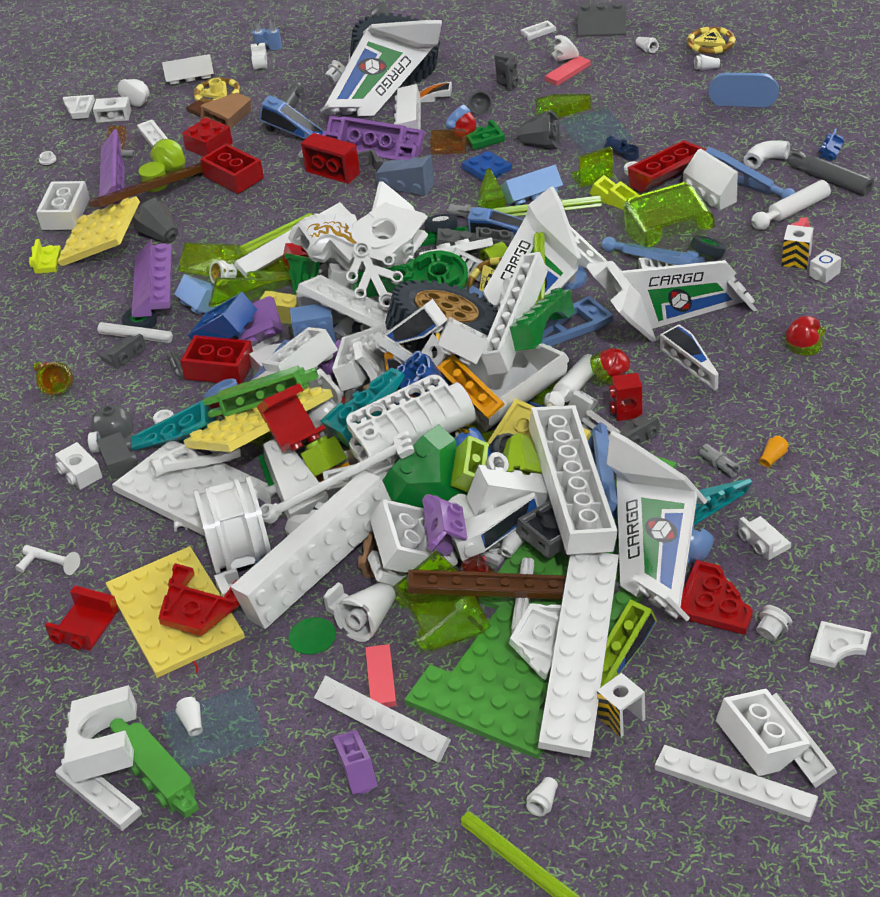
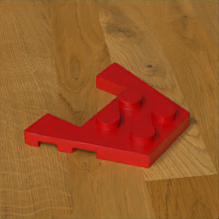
(191, 608)

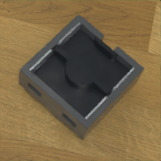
(541, 530)

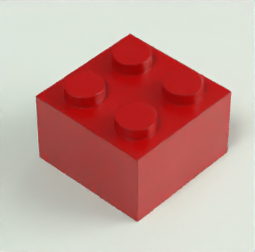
(206, 136)

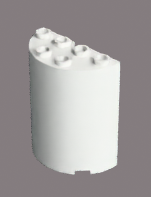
(528, 376)

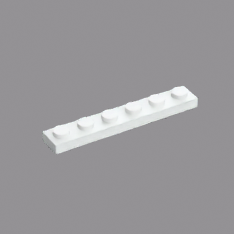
(382, 719)
(736, 783)

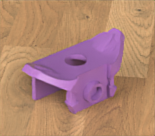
(450, 522)

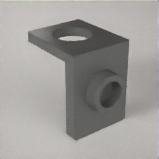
(373, 159)

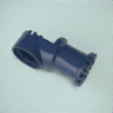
(623, 148)

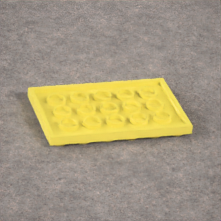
(246, 425)
(140, 601)

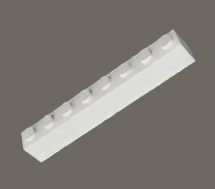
(519, 297)

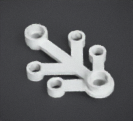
(372, 272)

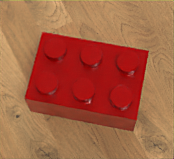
(330, 158)
(232, 168)
(216, 359)

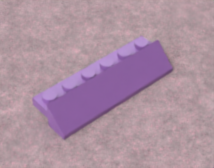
(386, 139)
(111, 166)
(152, 279)

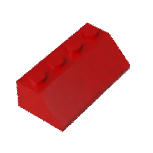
(661, 166)

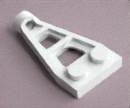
(168, 461)

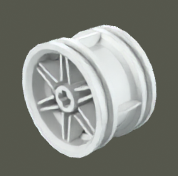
(232, 524)

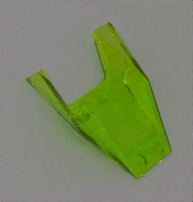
(197, 260)

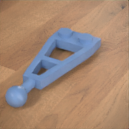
(752, 178)
(664, 255)
(587, 308)

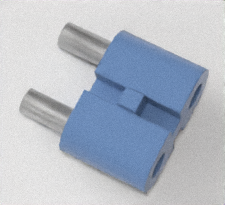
(270, 37)

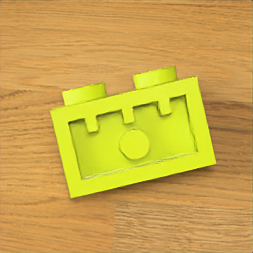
(44, 258)

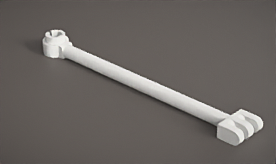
(402, 446)

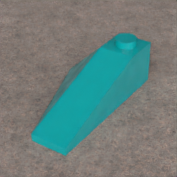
(378, 388)
(174, 427)
(719, 497)

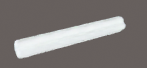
(124, 331)
(521, 604)

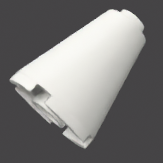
(364, 611)

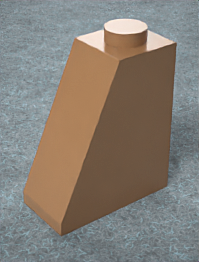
(227, 110)

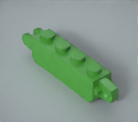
(253, 392)
(158, 770)

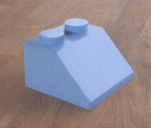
(195, 293)

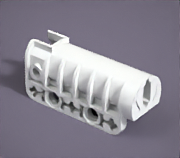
(440, 405)

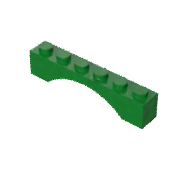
(529, 329)

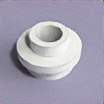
(47, 158)

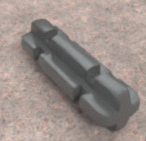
(174, 359)

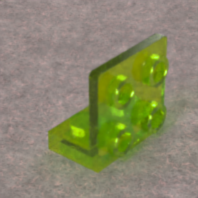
(594, 166)

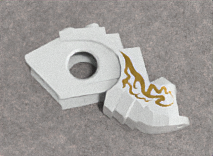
(336, 235)

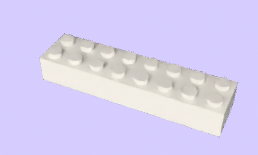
(572, 480)
(310, 550)

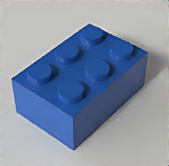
(226, 319)

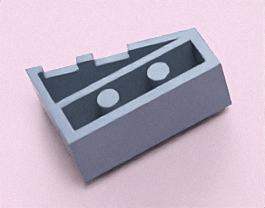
(408, 175)

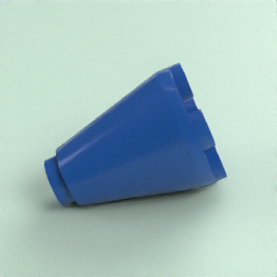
(417, 368)

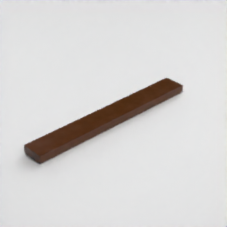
(146, 186)
(486, 584)

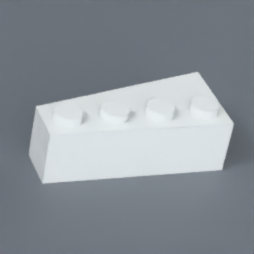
(346, 368)

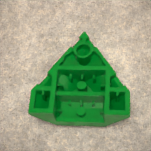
(425, 470)

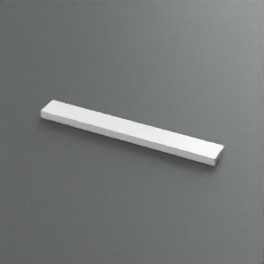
(274, 249)

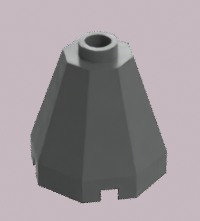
(541, 131)
(155, 220)

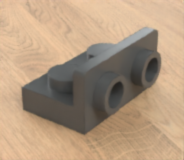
(506, 70)
(124, 351)
(640, 429)

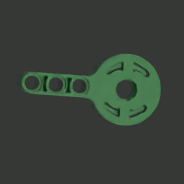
(436, 260)

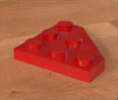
(714, 600)

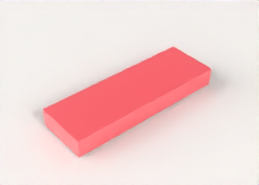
(567, 70)
(381, 675)

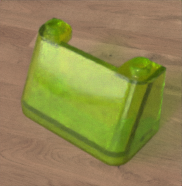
(664, 207)
(442, 617)

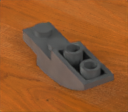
(451, 236)

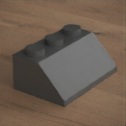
(602, 19)

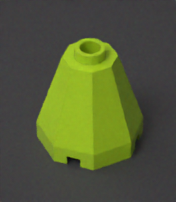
(521, 455)

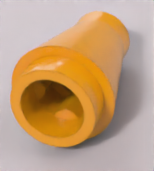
(774, 450)

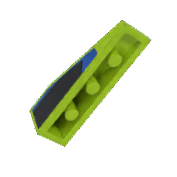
(626, 638)

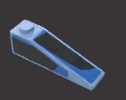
(286, 118)
(492, 219)

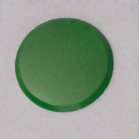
(312, 635)

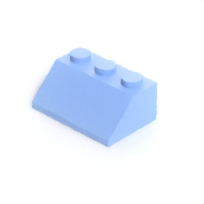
(531, 185)

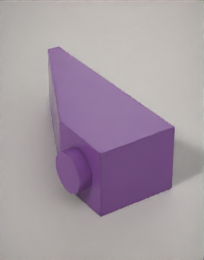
(355, 762)

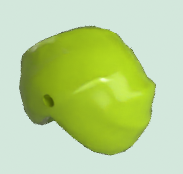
(168, 153)

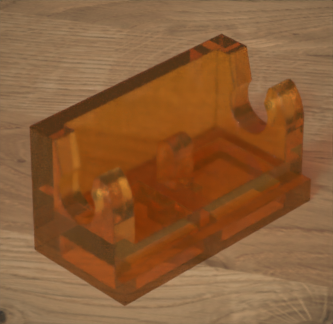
(448, 141)

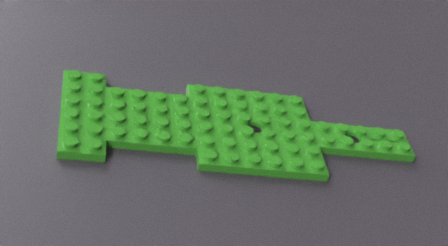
(492, 685)

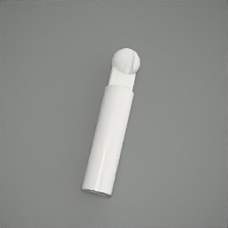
(792, 204)
(571, 381)

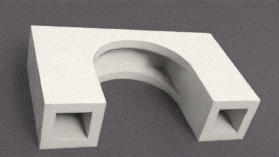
(102, 755)

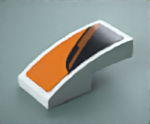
(437, 90)

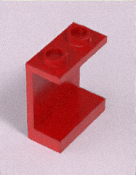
(289, 419)
(85, 620)

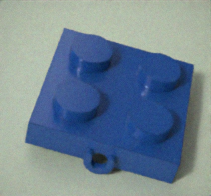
(479, 164)

